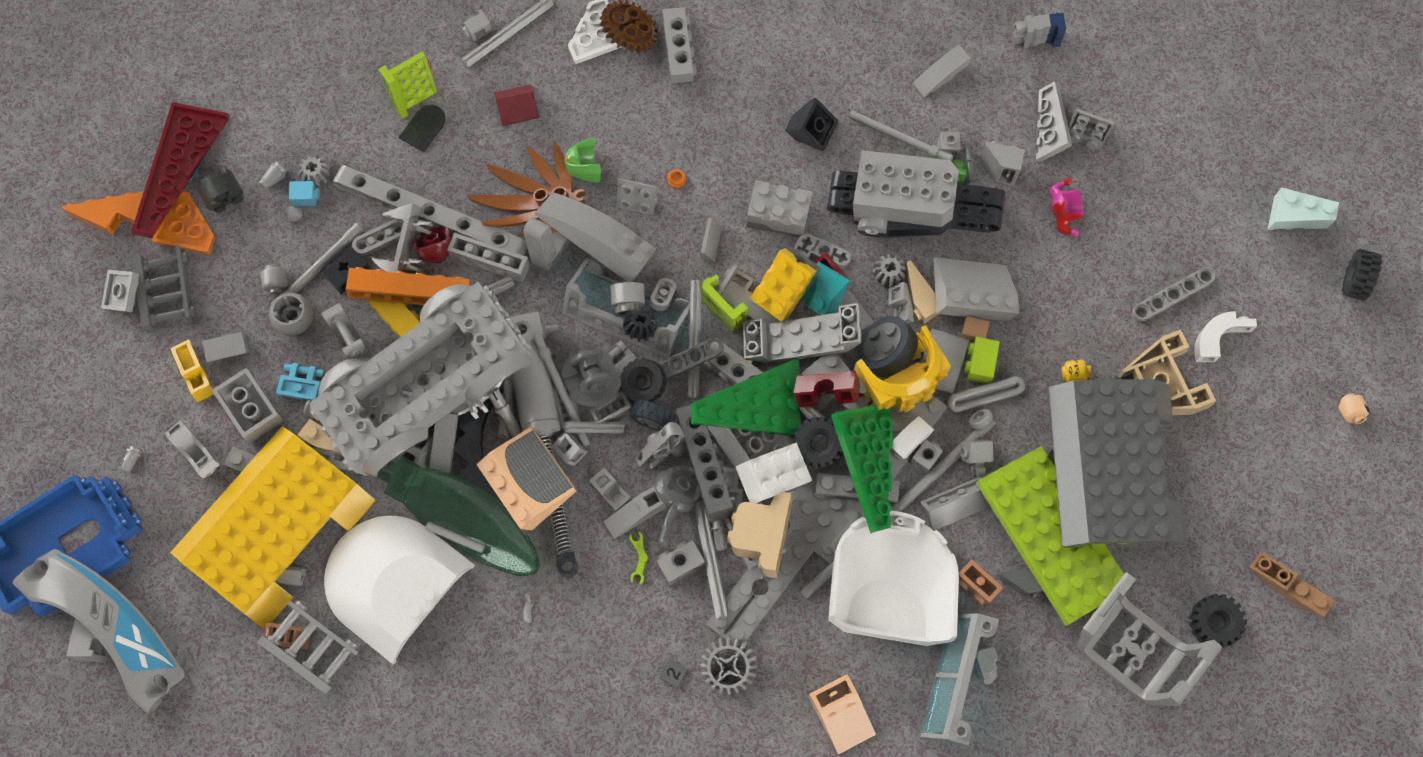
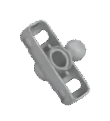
(661, 445)

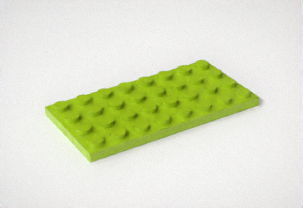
(1027, 507)

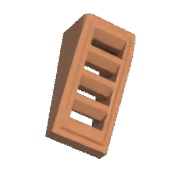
(271, 626)

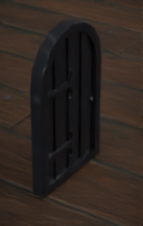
(424, 127)

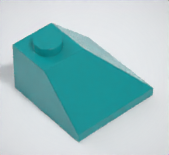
(826, 291)

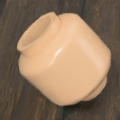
(1354, 408)

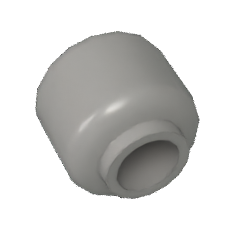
(274, 279)

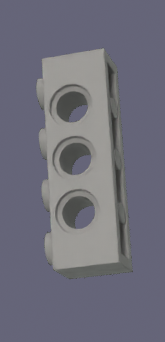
(673, 19)
(488, 257)
(734, 364)

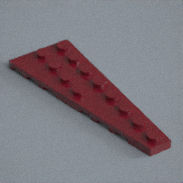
(182, 147)

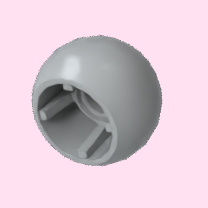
(284, 308)

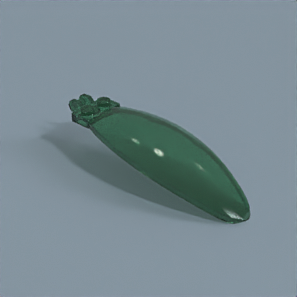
(463, 509)

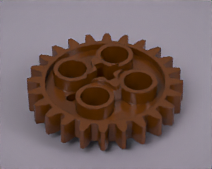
(628, 26)

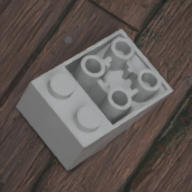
(1089, 129)

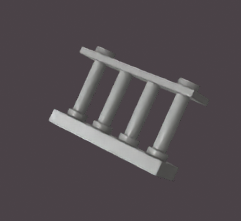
(345, 332)
(289, 655)

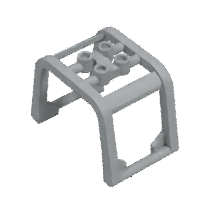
(1098, 625)

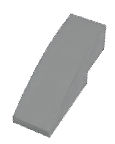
(942, 71)

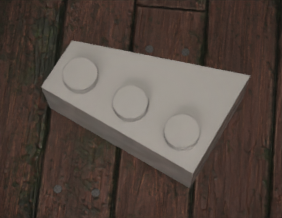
(85, 645)

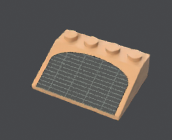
(526, 479)

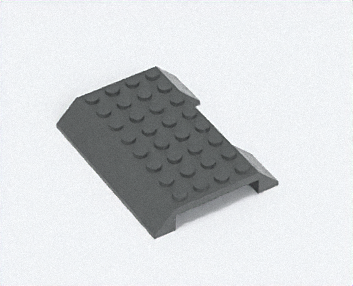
(1113, 462)

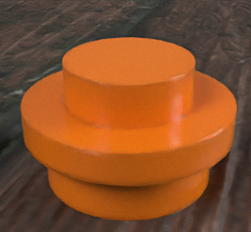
(676, 178)

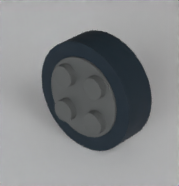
(888, 346)

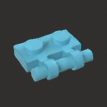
(300, 388)

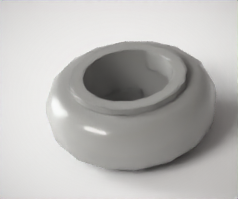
(980, 419)

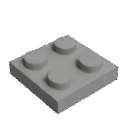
(120, 291)

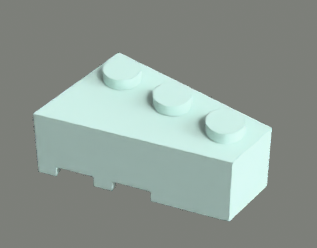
(1301, 210)

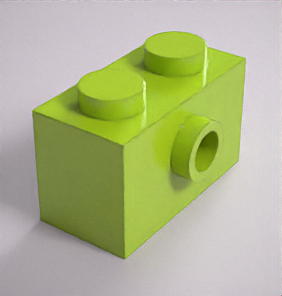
(982, 360)

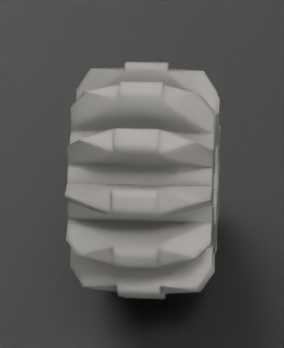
(317, 163)
(882, 267)

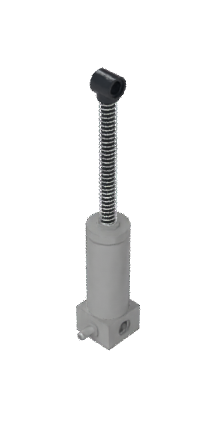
(539, 410)

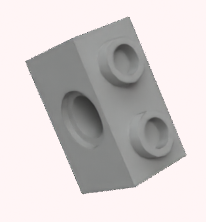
(673, 572)

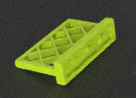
(397, 90)

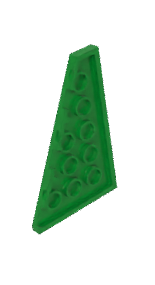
(757, 404)
(866, 444)

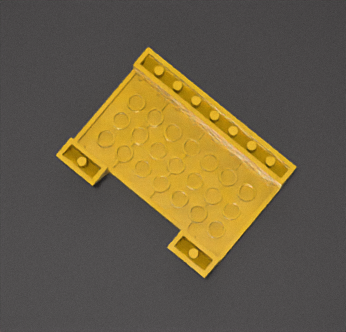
(267, 522)

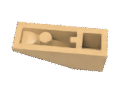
(921, 295)

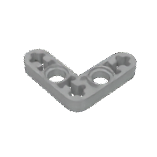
(817, 243)

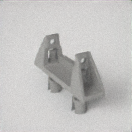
(409, 214)

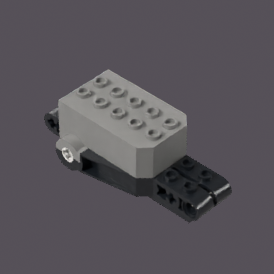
(912, 197)

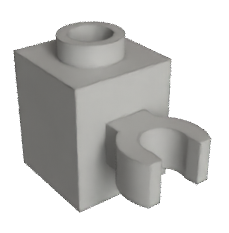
(977, 453)

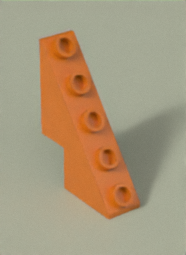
(107, 212)

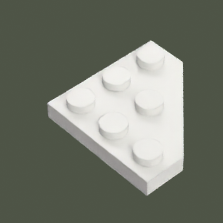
(589, 39)

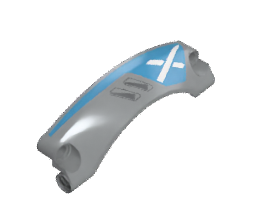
(121, 628)

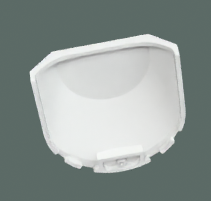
(389, 579)
(895, 583)

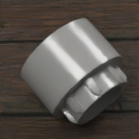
(627, 296)

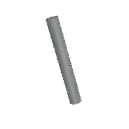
(455, 537)

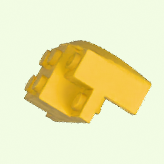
(910, 384)

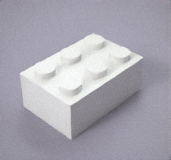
(773, 473)

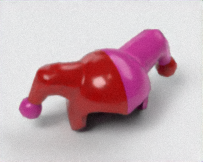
(1066, 206)

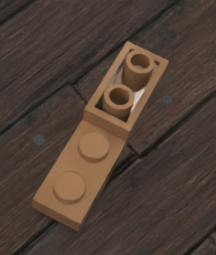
(1290, 586)

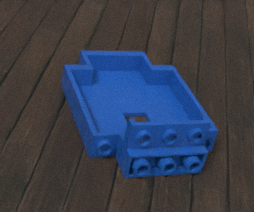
(43, 521)

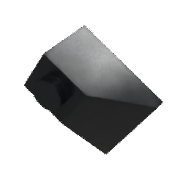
(812, 125)

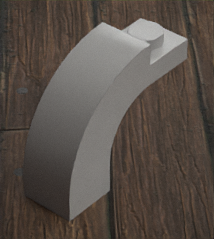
(192, 449)

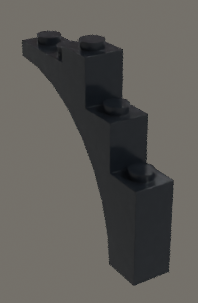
(470, 447)

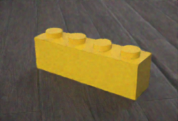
(396, 316)

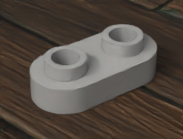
(663, 294)

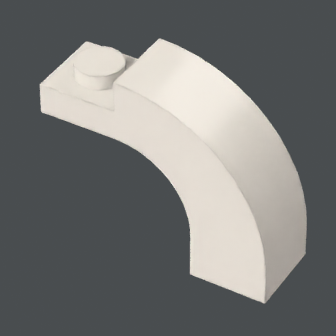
(1207, 343)

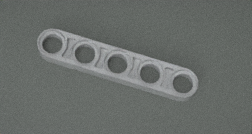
(1179, 288)

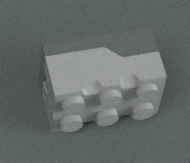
(779, 209)

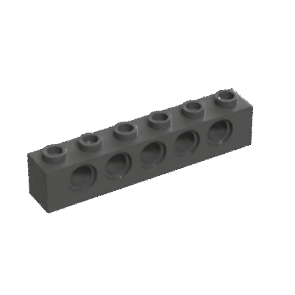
(715, 507)

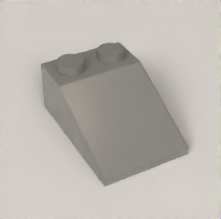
(826, 364)

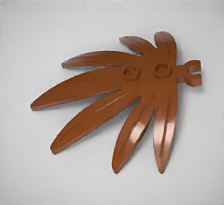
(540, 193)

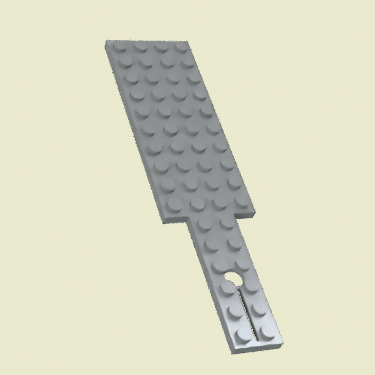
(816, 525)

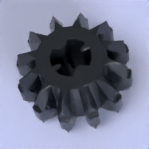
(639, 325)

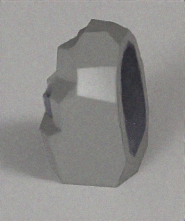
(987, 665)

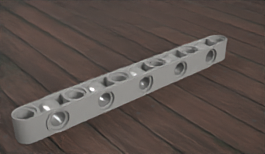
(383, 194)

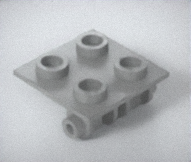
(636, 196)

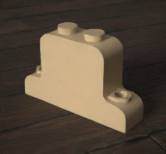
(761, 532)

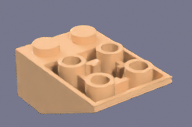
(842, 714)

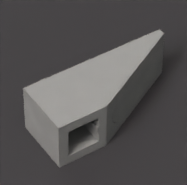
(635, 512)

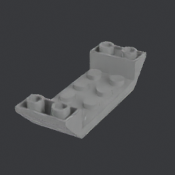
(802, 336)

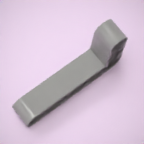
(544, 245)

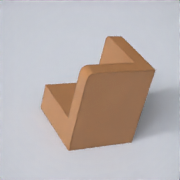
(974, 327)

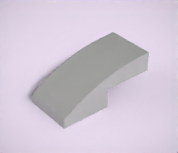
(901, 302)
(610, 490)

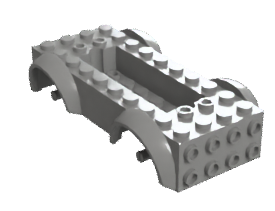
(363, 397)

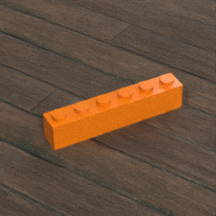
(396, 286)

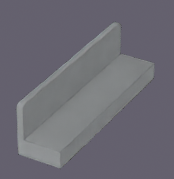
(955, 504)

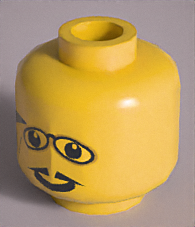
(1075, 371)

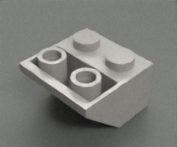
(1002, 162)

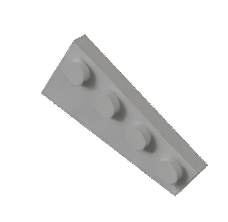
(1053, 125)

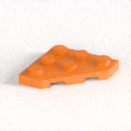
(185, 227)

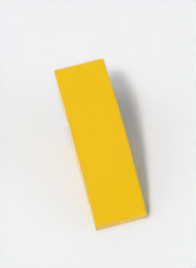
(192, 371)

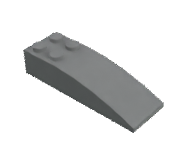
(597, 235)

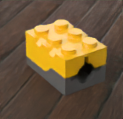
(785, 283)

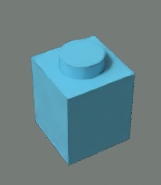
(303, 193)

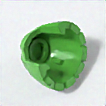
(581, 162)

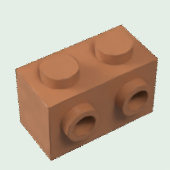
(978, 583)

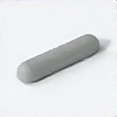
(986, 394)

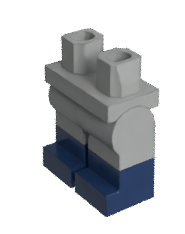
(1039, 30)

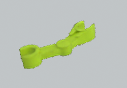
(643, 558)

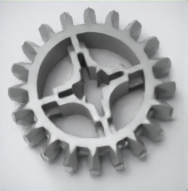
(736, 671)

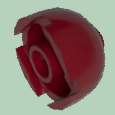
(433, 246)

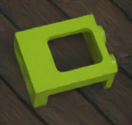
(713, 300)

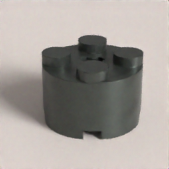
(220, 190)

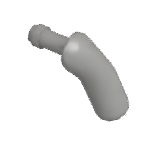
(527, 609)

